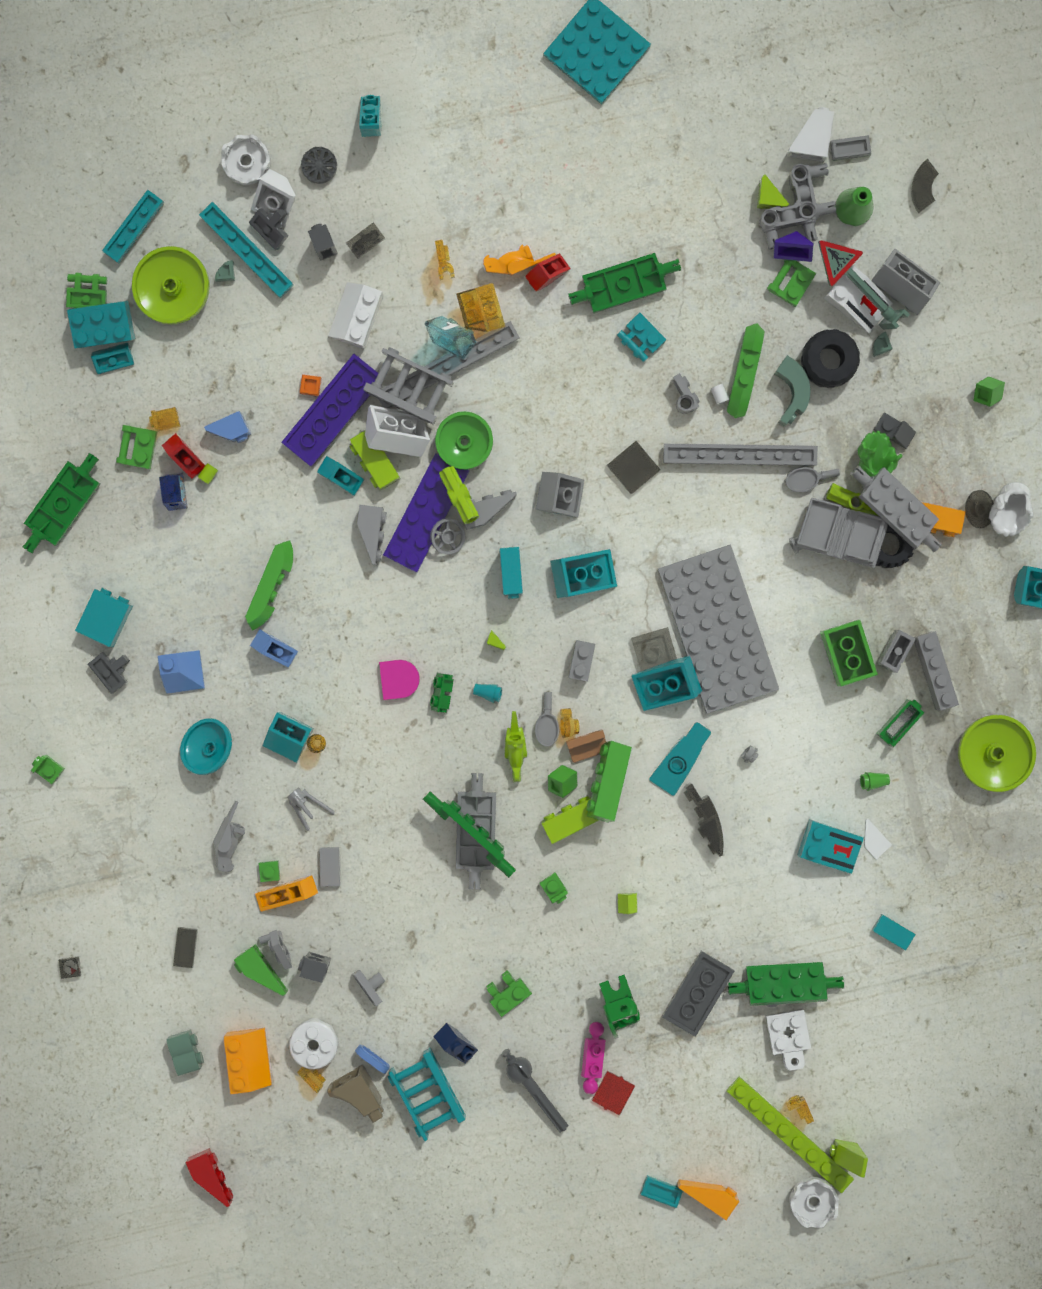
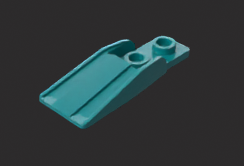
(680, 759)

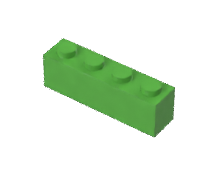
(609, 781)

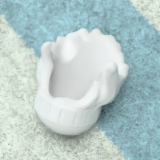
(1011, 509)

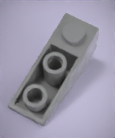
(490, 507)
(370, 523)

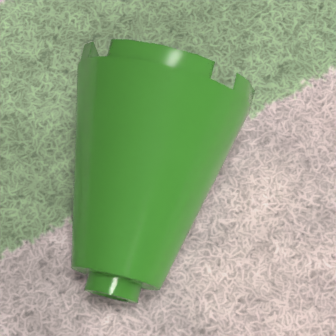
(855, 206)

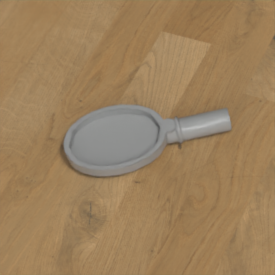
(806, 478)
(547, 724)

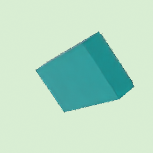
(893, 932)
(661, 1191)

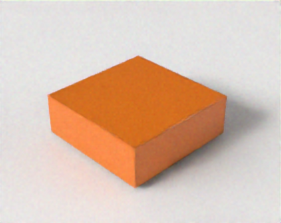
(310, 385)

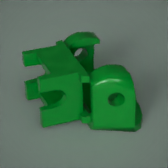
(619, 1006)

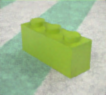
(375, 461)
(568, 821)

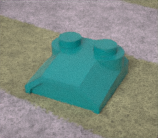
(1029, 587)

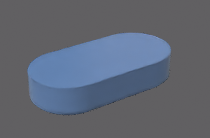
(372, 1058)

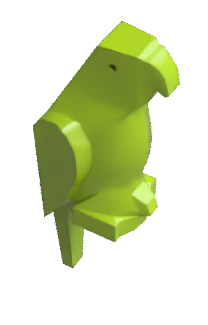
(515, 747)

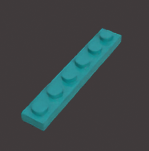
(246, 249)

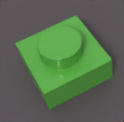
(269, 871)

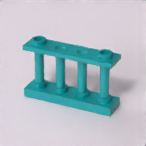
(437, 1078)

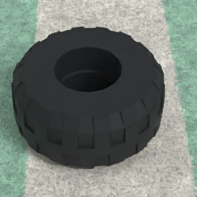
(847, 351)

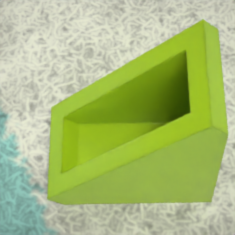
(769, 195)

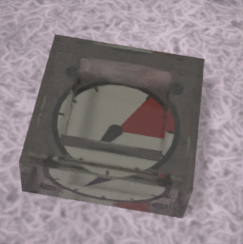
(69, 967)

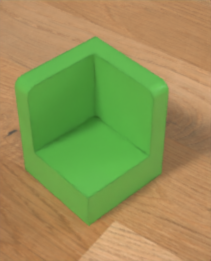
(989, 391)
(562, 781)

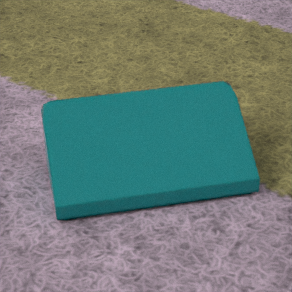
(112, 358)

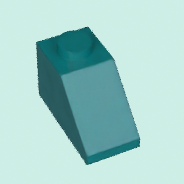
(340, 475)

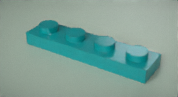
(133, 226)

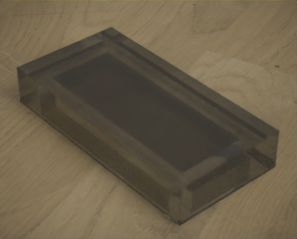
(185, 947)

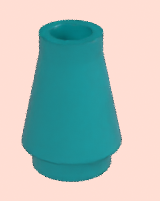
(488, 691)

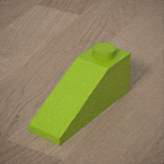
(849, 1156)

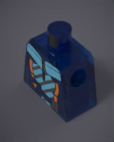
(173, 491)

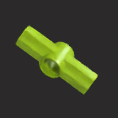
(459, 495)
(843, 497)

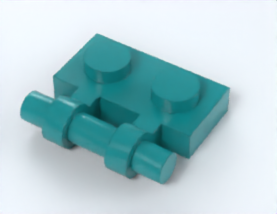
(645, 333)

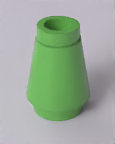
(873, 780)

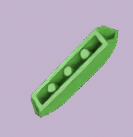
(745, 371)
(260, 608)

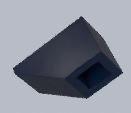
(455, 1043)

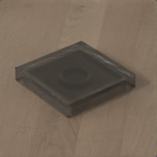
(633, 467)
(653, 648)

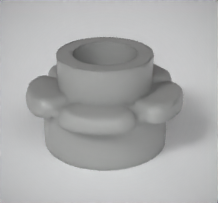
(750, 754)

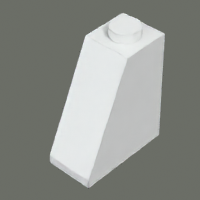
(814, 137)

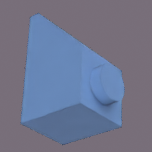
(230, 428)
(273, 648)

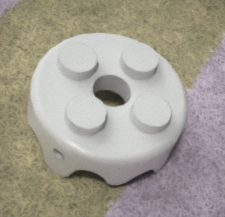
(237, 149)
(313, 1030)
(815, 1215)

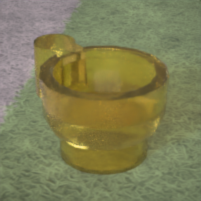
(567, 724)
(313, 1079)

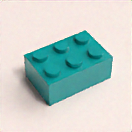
(101, 324)

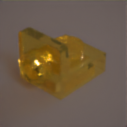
(164, 419)
(803, 1111)

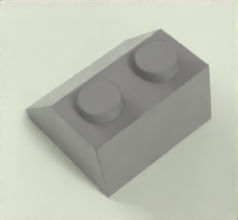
(560, 494)

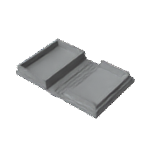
(842, 533)

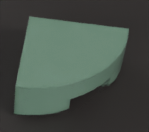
(225, 272)
(881, 344)

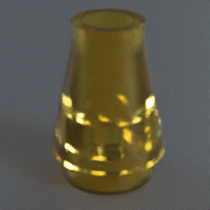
(311, 743)

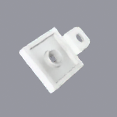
(792, 1046)

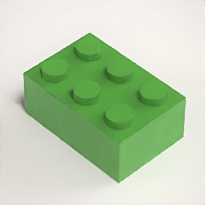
(848, 653)

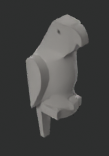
(227, 841)

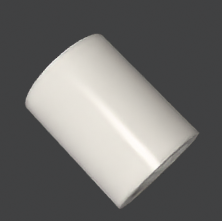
(719, 394)

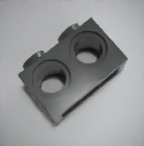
(322, 241)
(314, 966)

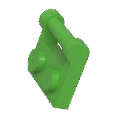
(797, 284)
(143, 447)

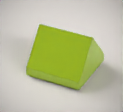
(627, 903)

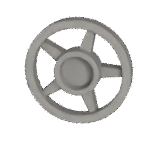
(447, 536)

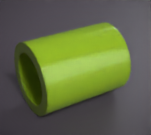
(207, 473)

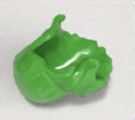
(877, 453)

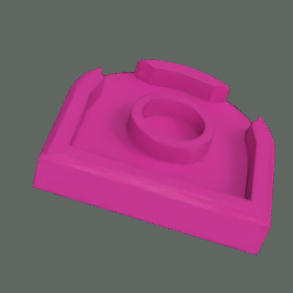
(398, 679)

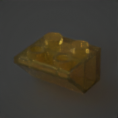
(481, 308)

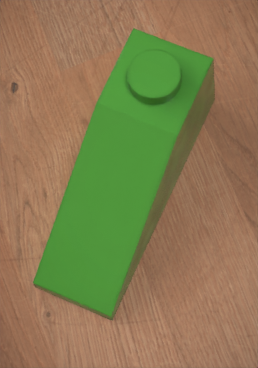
(257, 968)

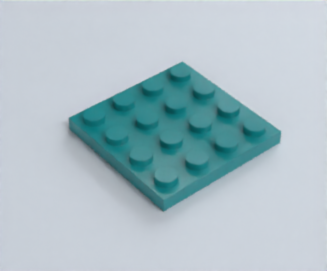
(597, 49)

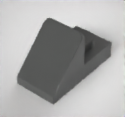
(897, 431)

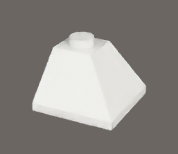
(273, 194)

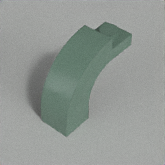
(799, 384)

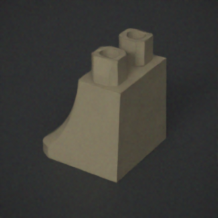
(358, 1091)

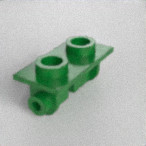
(439, 701)

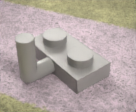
(276, 944)

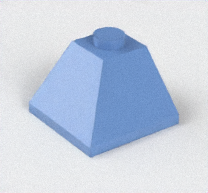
(181, 671)

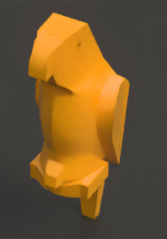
(512, 261)

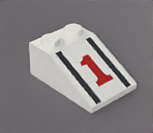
(854, 304)

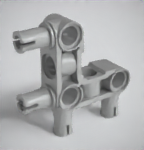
(804, 199)

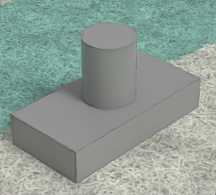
(370, 985)

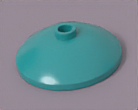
(198, 746)

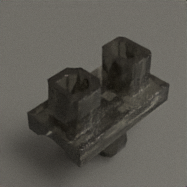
(365, 240)

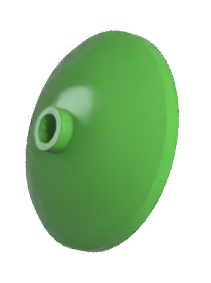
(464, 426)

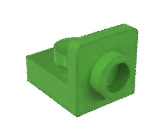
(47, 768)
(554, 888)

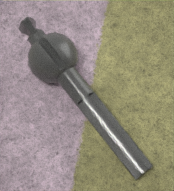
(520, 1071)

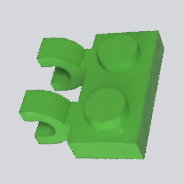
(510, 996)

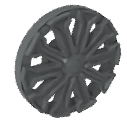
(319, 165)

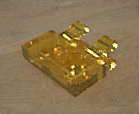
(443, 256)

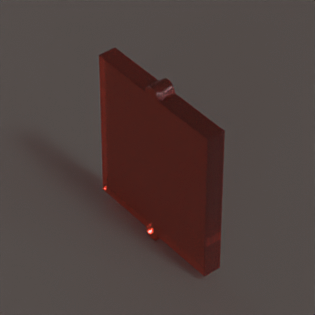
(613, 1092)

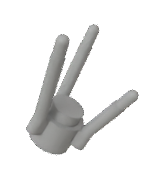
(297, 798)

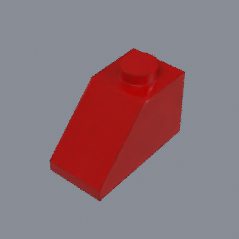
(547, 272)
(183, 456)

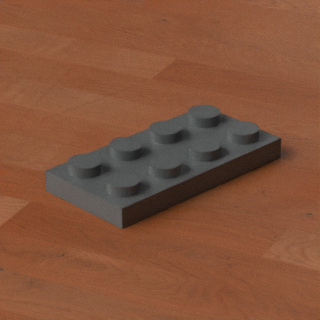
(698, 993)

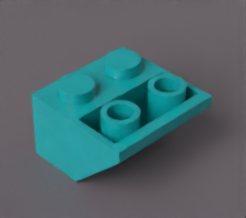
(287, 736)

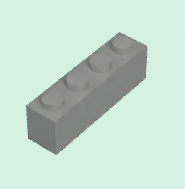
(935, 671)

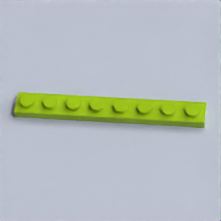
(790, 1134)

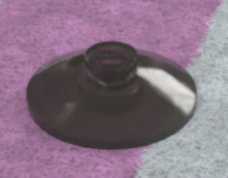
(978, 508)

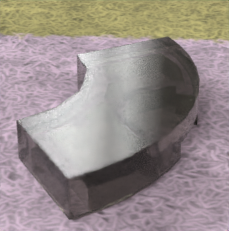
(922, 186)

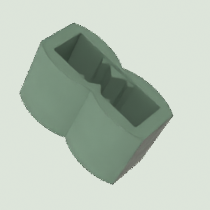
(184, 1052)

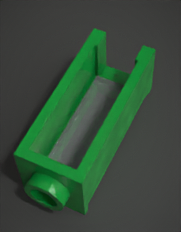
(900, 722)

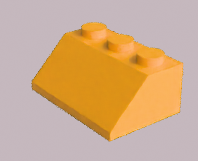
(247, 1060)

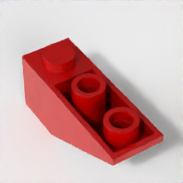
(207, 1174)

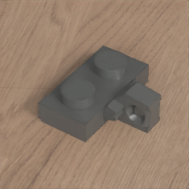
(270, 226)
(109, 671)

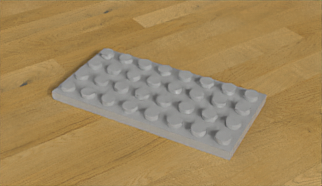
(718, 628)

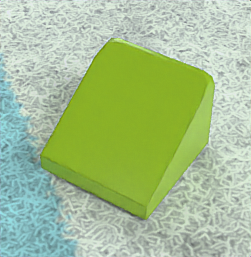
(494, 641)

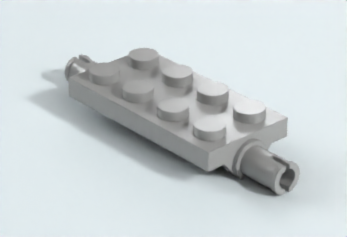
(898, 507)
(469, 852)

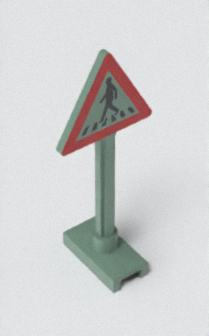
(838, 261)

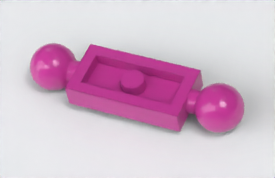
(593, 1058)

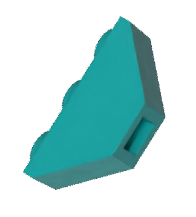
(370, 116)

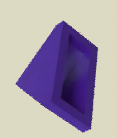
(794, 247)

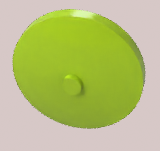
(170, 285)
(997, 753)

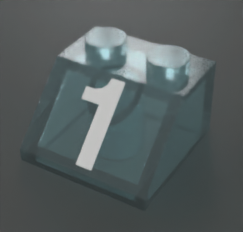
(450, 336)

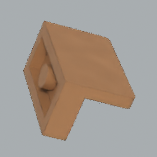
(586, 745)

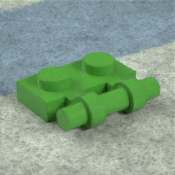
(81, 297)

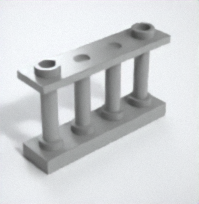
(410, 404)

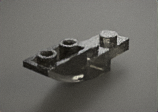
(710, 825)

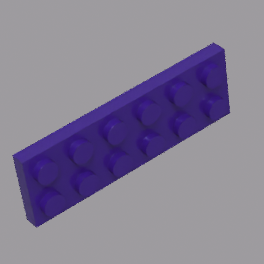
(331, 411)
(427, 507)

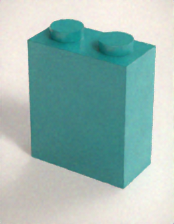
(511, 572)
(104, 617)

